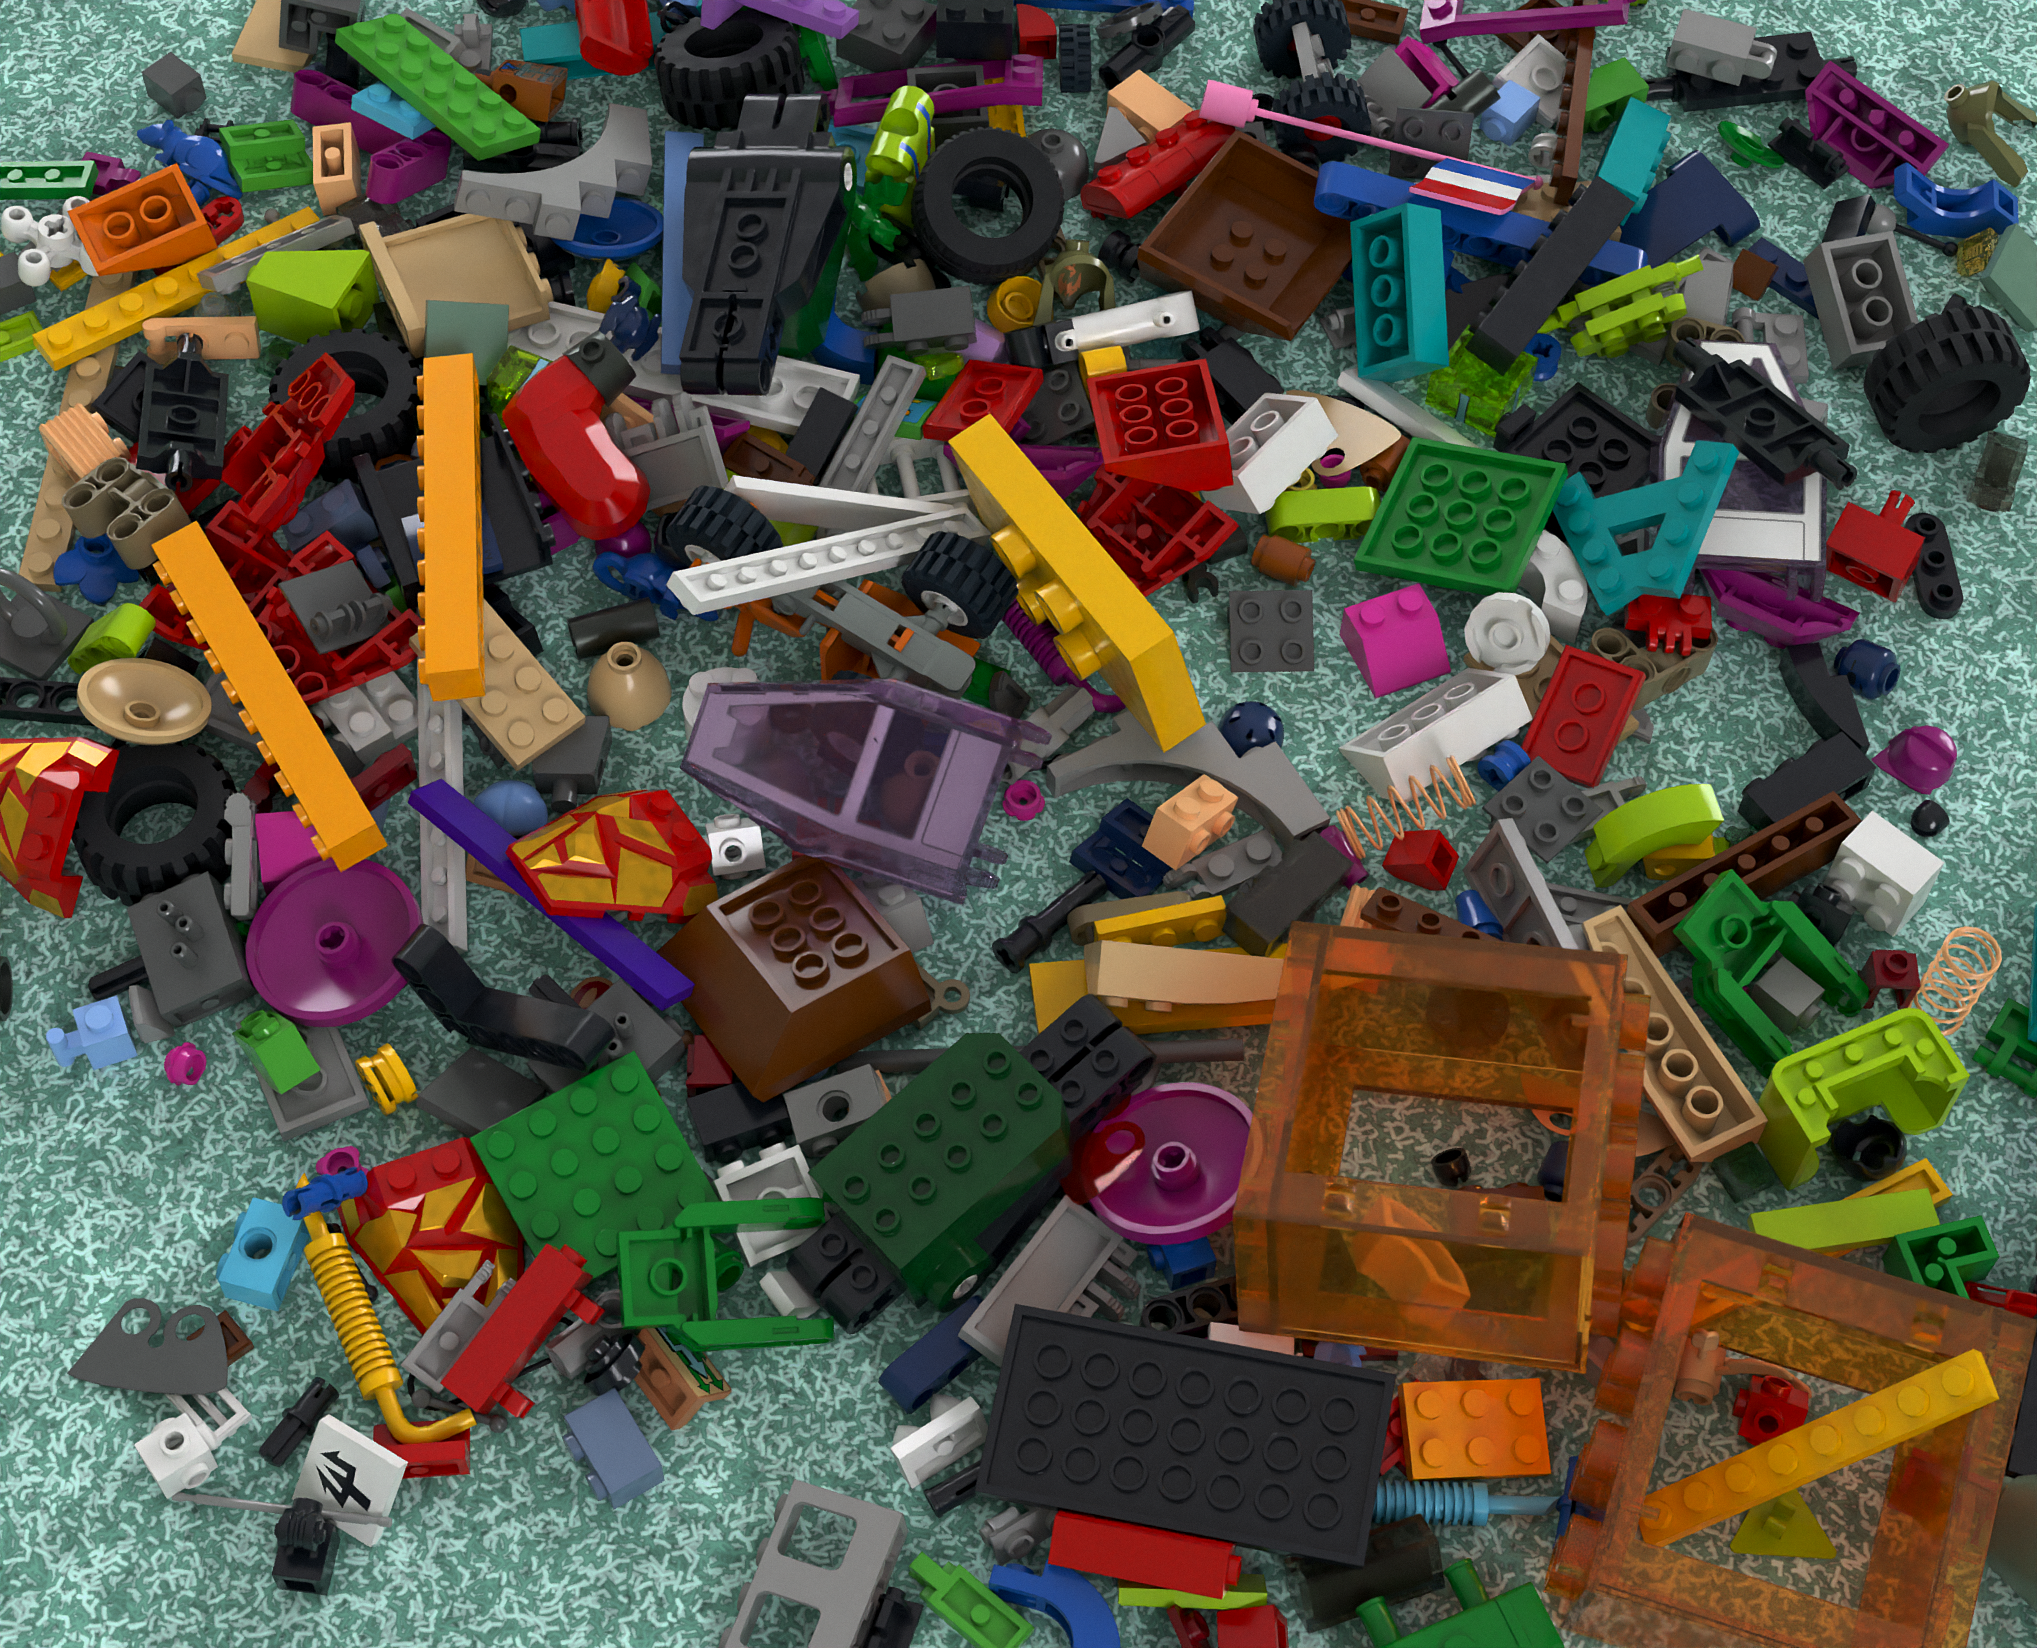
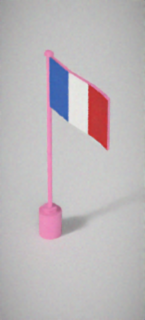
(1447, 181)

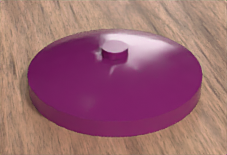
(329, 940)
(1188, 1168)

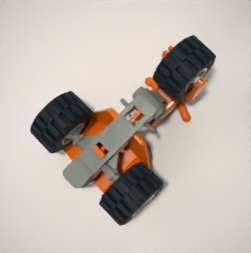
(874, 631)

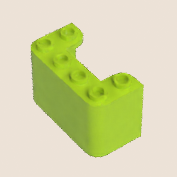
(1887, 1062)

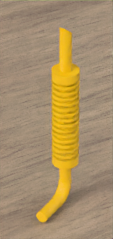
(363, 1336)

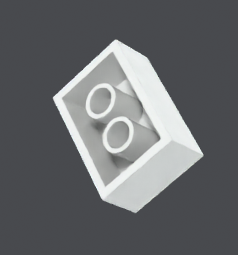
(1271, 450)

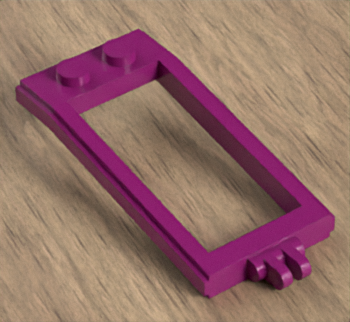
(1445, 19)
(1020, 87)

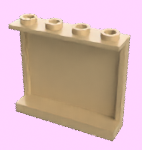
(459, 262)

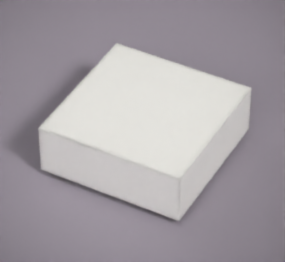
(788, 1294)

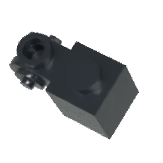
(305, 1548)

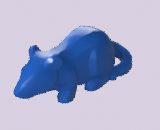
(195, 155)
(643, 577)

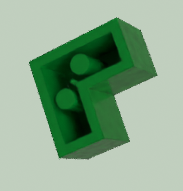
(1943, 1255)

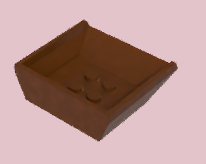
(1250, 241)
(795, 975)

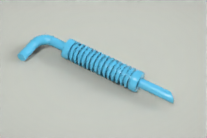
(1452, 1503)

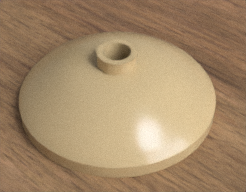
(144, 701)

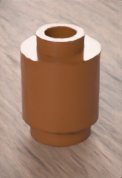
(1381, 469)
(1283, 560)

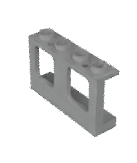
(842, 1596)

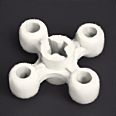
(53, 238)

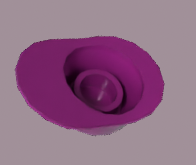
(1919, 758)

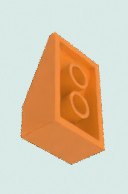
(144, 225)

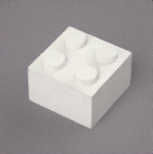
(1883, 873)

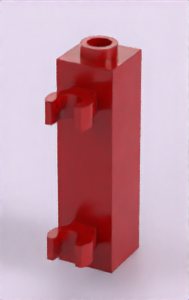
(519, 1328)
(1144, 1554)

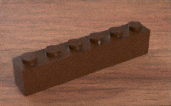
(1762, 861)

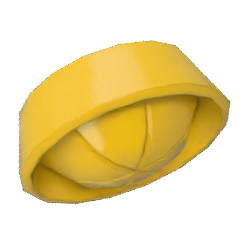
(604, 286)
(1014, 303)

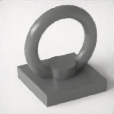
(36, 628)

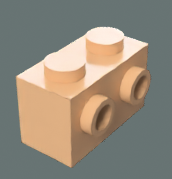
(1190, 821)

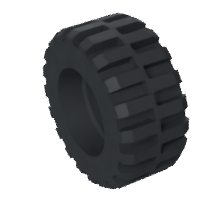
(711, 71)
(378, 370)
(1946, 380)
(143, 779)

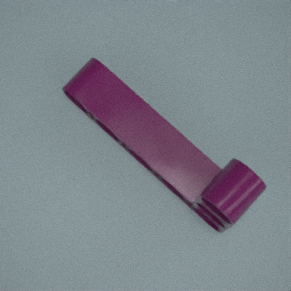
(398, 163)

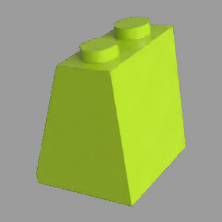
(312, 292)

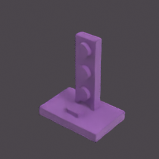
(823, 16)

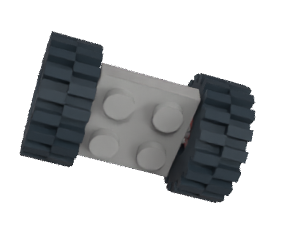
(1306, 42)

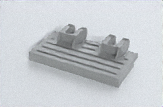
(676, 460)
(1056, 1275)

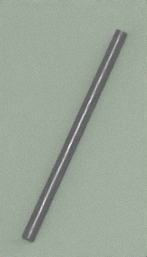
(1167, 1052)

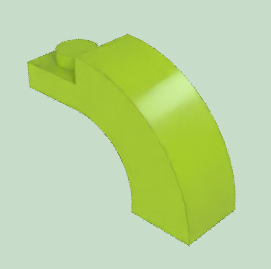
(1649, 824)

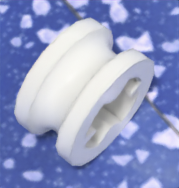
(1541, 143)

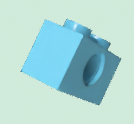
(266, 1279)

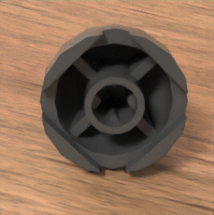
(1067, 156)

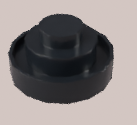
(613, 1362)

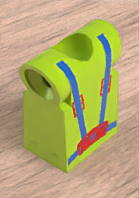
(902, 145)

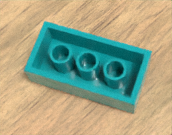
(1399, 293)

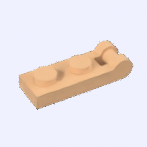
(221, 337)

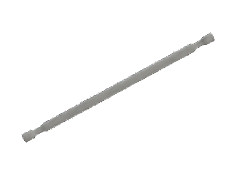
(278, 1508)

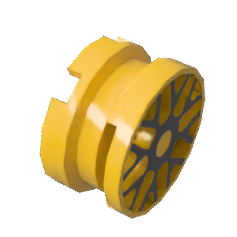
(391, 1078)

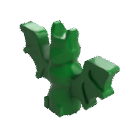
(869, 220)

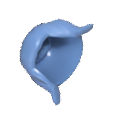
(513, 806)

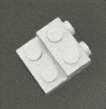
(371, 716)
(777, 1176)

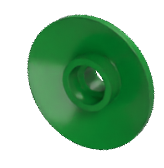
(1748, 147)

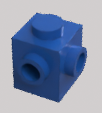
(1183, 1262)

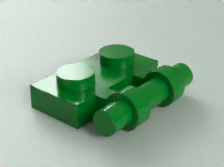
(2011, 1034)

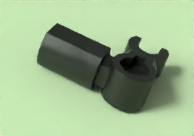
(1198, 575)

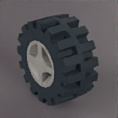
(1075, 58)

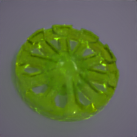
(940, 363)

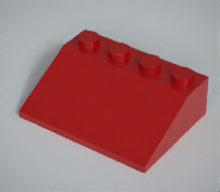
(1163, 426)

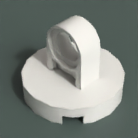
(1507, 633)

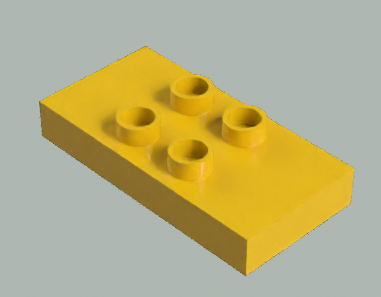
(1077, 586)

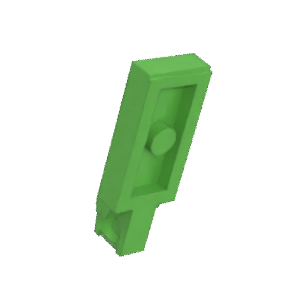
(969, 1605)

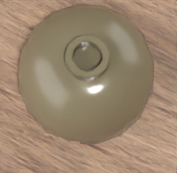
(895, 281)

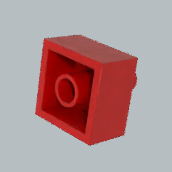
(1875, 548)

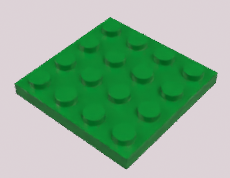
(1461, 517)
(593, 1164)

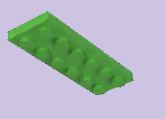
(437, 86)

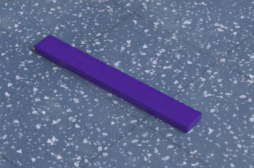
(601, 937)

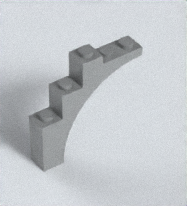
(558, 195)
(1262, 778)

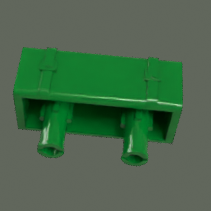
(1503, 1621)

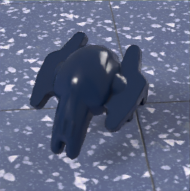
(630, 322)

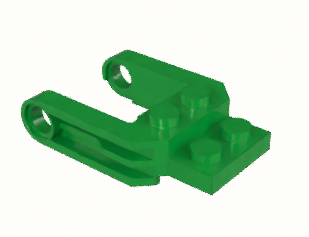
(1734, 939)
(672, 1280)

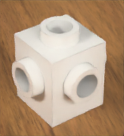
(748, 848)
(178, 1454)

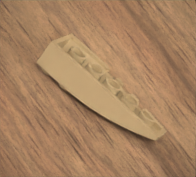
(1176, 976)
(1684, 1068)

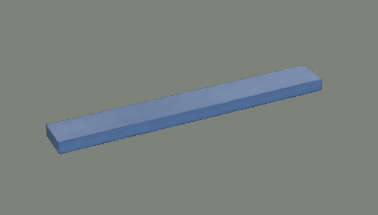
(675, 295)

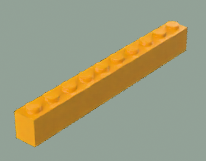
(451, 529)
(269, 698)

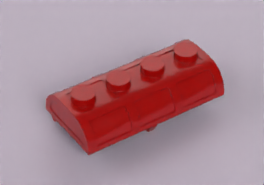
(615, 35)
(1155, 168)

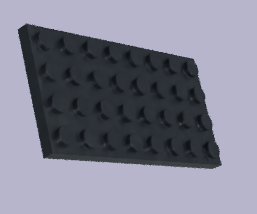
(1187, 1435)

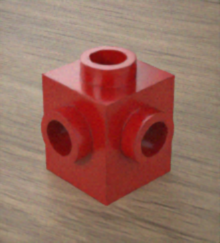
(1769, 1409)

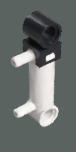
(1123, 326)

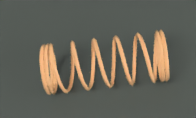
(1348, 827)
(1979, 986)

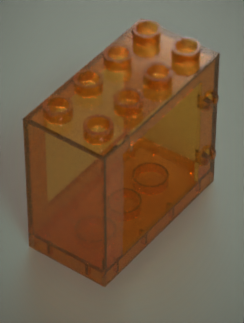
(1418, 1261)
(1827, 1324)

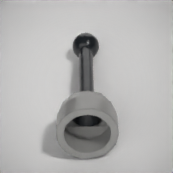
(1884, 220)

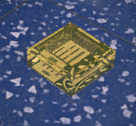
(1976, 252)

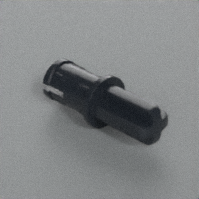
(298, 1422)

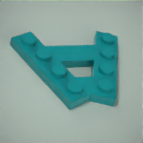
(1679, 504)

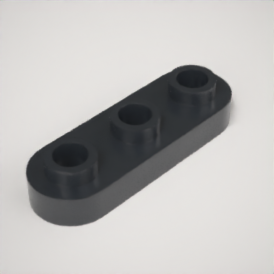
(1933, 578)

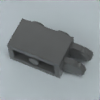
(925, 321)

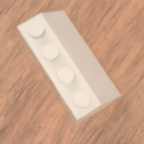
(1452, 719)

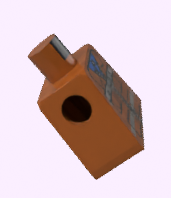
(528, 87)

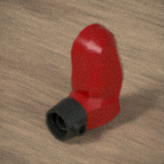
(568, 446)

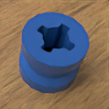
(1549, 353)
(1503, 765)

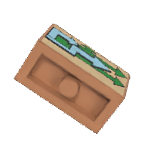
(676, 1378)

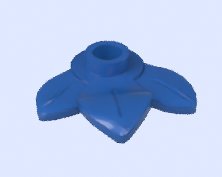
(93, 572)

